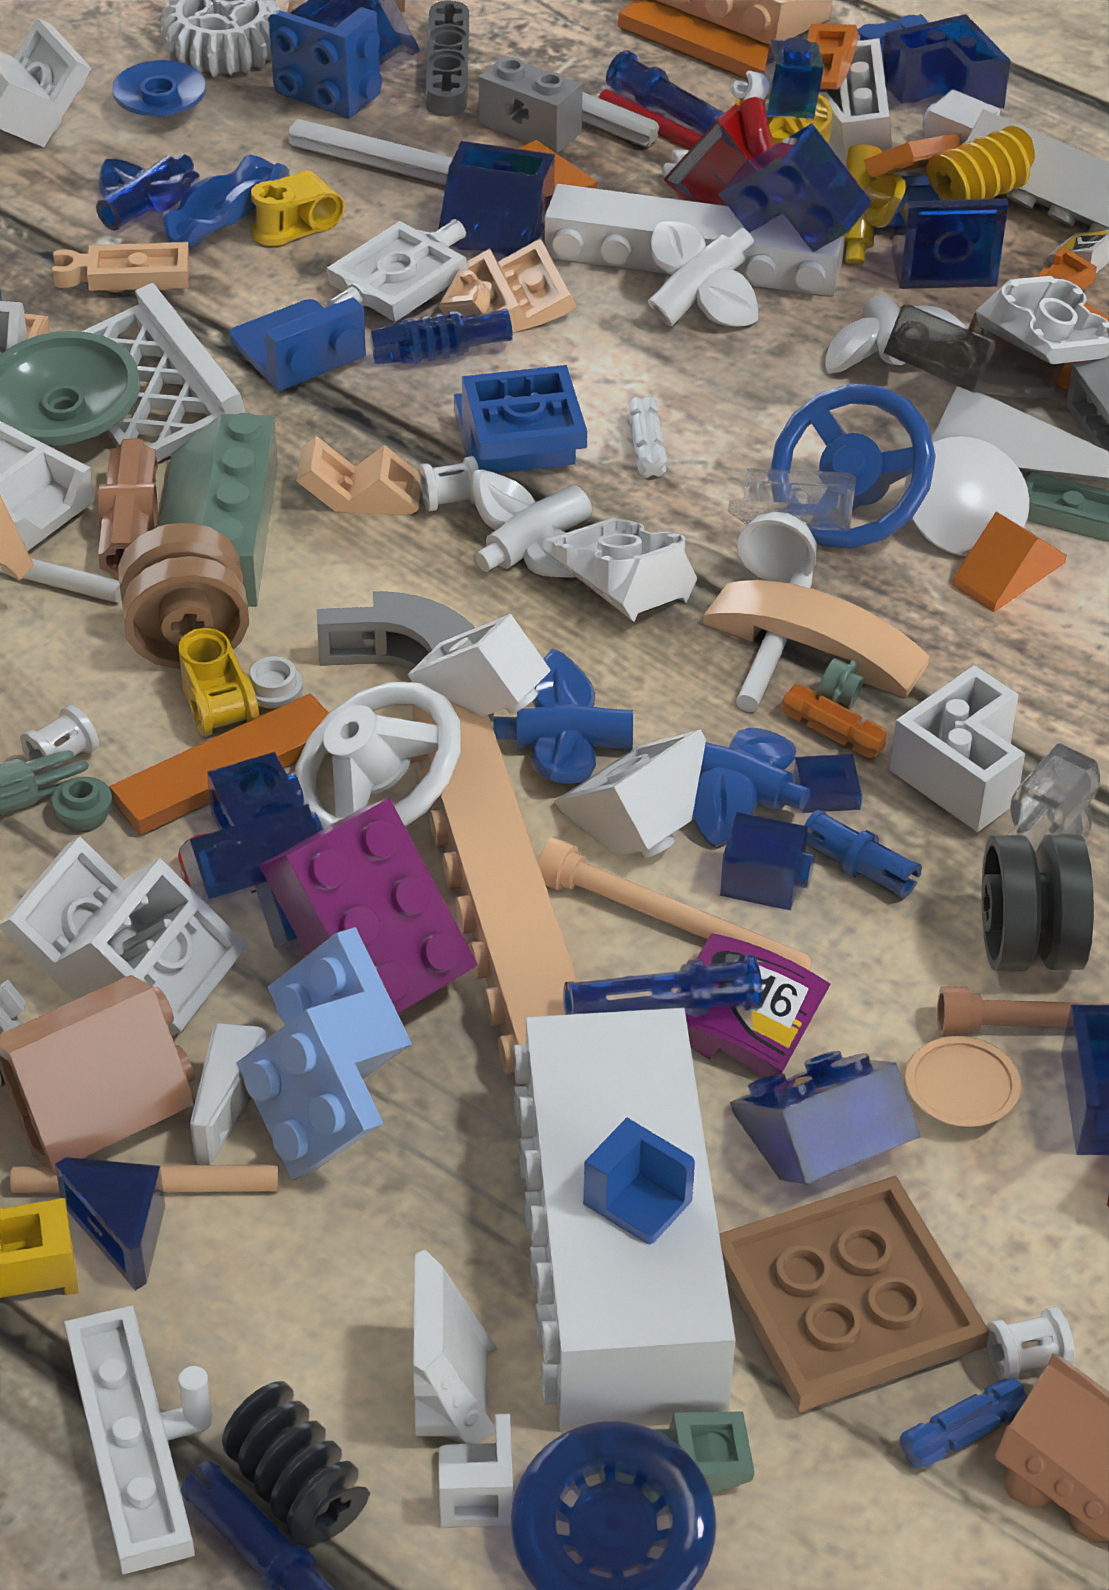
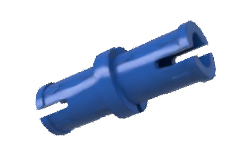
(862, 854)

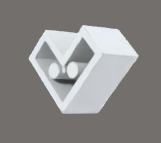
(961, 748)

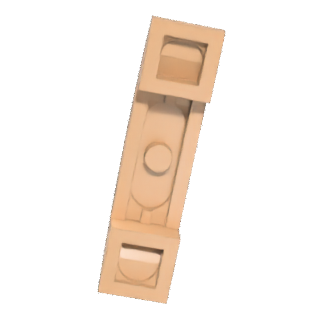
(824, 622)

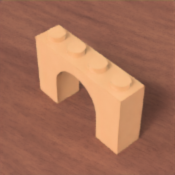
(759, 18)

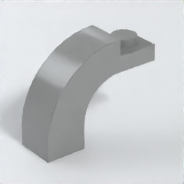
(394, 631)

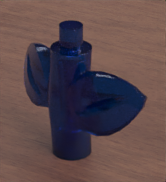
(133, 191)

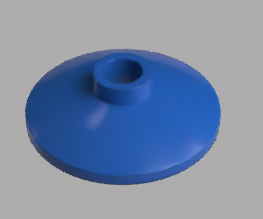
(159, 88)

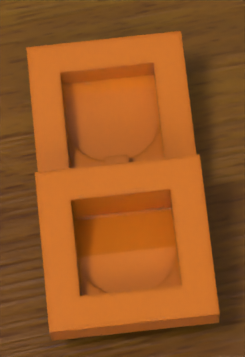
(837, 50)

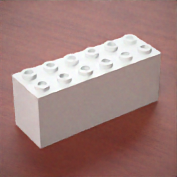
(620, 1320)

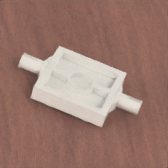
(399, 268)

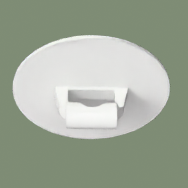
(966, 490)

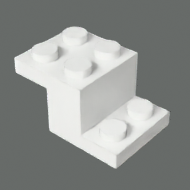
(39, 84)
(99, 928)

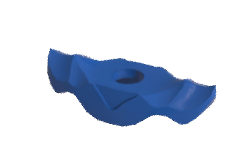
(219, 201)

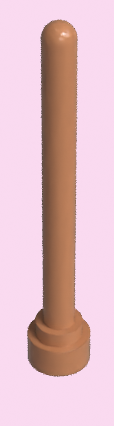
(965, 1011)

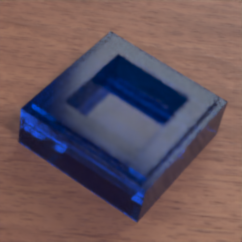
(831, 782)

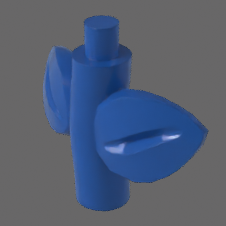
(566, 724)
(740, 777)

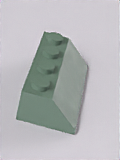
(228, 484)

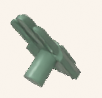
(20, 785)

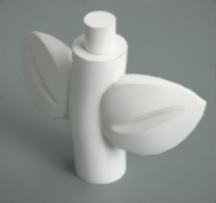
(702, 275)
(871, 334)
(523, 523)

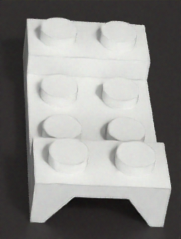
(40, 485)

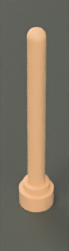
(565, 867)

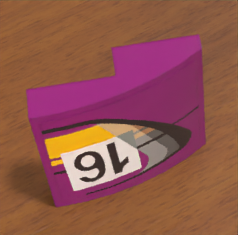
(761, 1037)

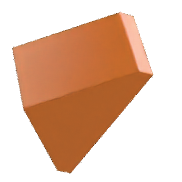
(1005, 563)

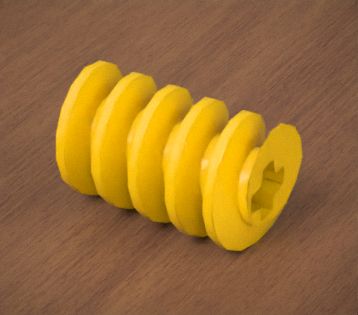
(984, 166)

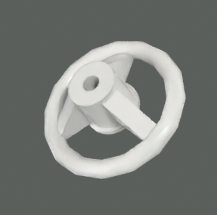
(376, 750)

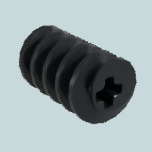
(294, 1464)

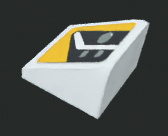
(1089, 245)

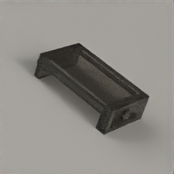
(969, 357)

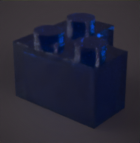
(944, 58)
(804, 184)
(229, 862)

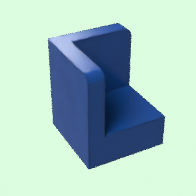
(638, 1181)

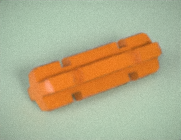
(834, 721)

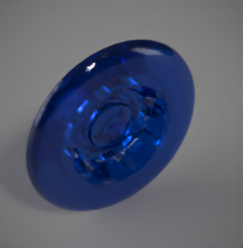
(613, 1520)

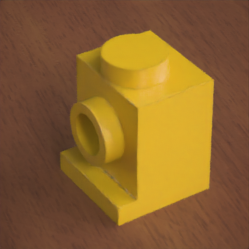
(36, 1249)

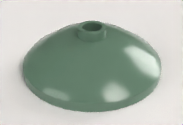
(66, 386)

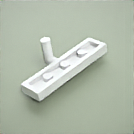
(133, 1436)

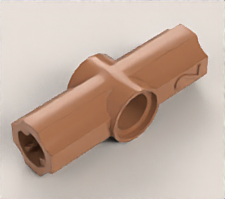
(126, 501)

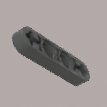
(447, 58)

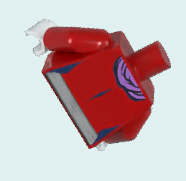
(724, 147)

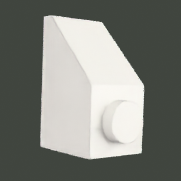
(485, 668)

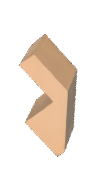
(374, 486)

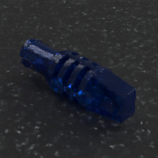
(438, 336)

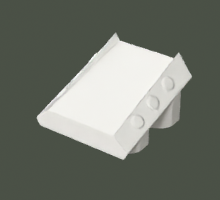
(1046, 320)
(626, 564)
(448, 1359)

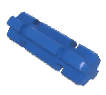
(963, 1423)

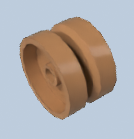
(178, 583)

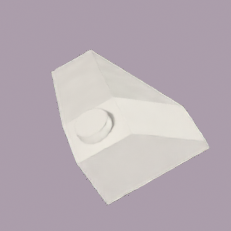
(1024, 438)

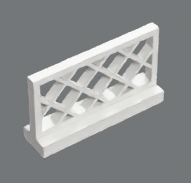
(182, 363)

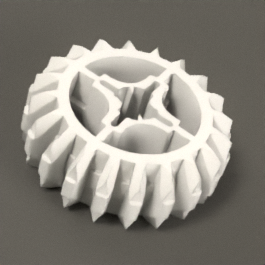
(218, 34)

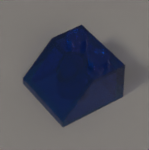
(949, 243)

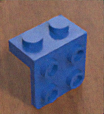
(326, 64)
(302, 340)

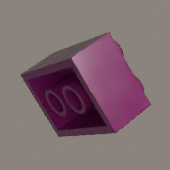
(372, 879)

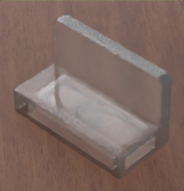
(813, 497)

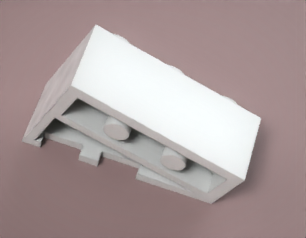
(860, 103)

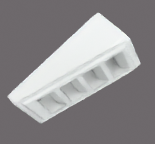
(221, 1089)

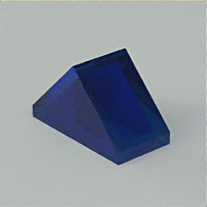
(117, 1208)

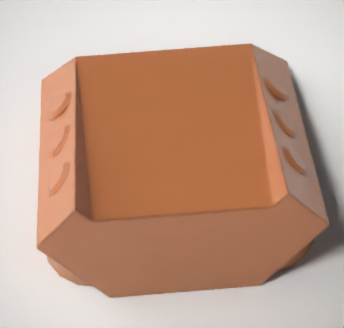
(1061, 1448)

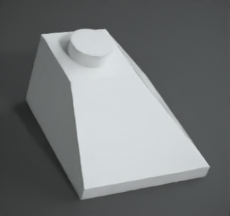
(640, 796)

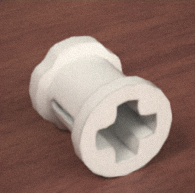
(447, 483)
(72, 725)
(1005, 1343)

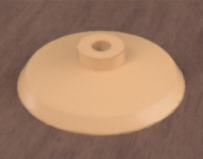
(963, 1081)

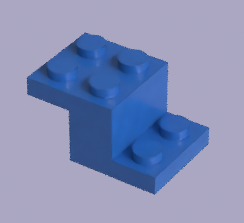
(520, 419)

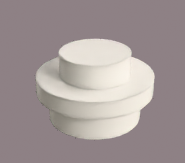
(275, 682)

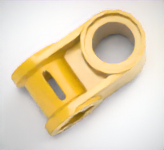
(297, 206)
(214, 681)

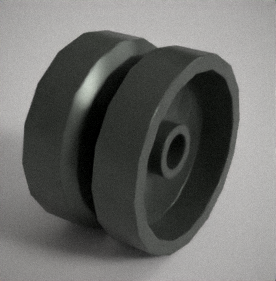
(1037, 902)

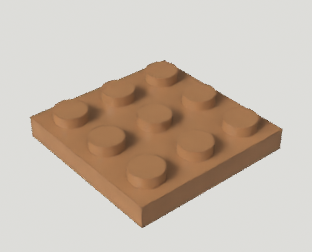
(849, 1293)

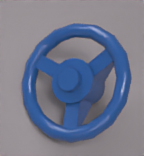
(863, 459)

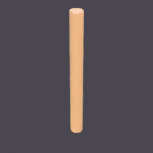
(174, 1178)

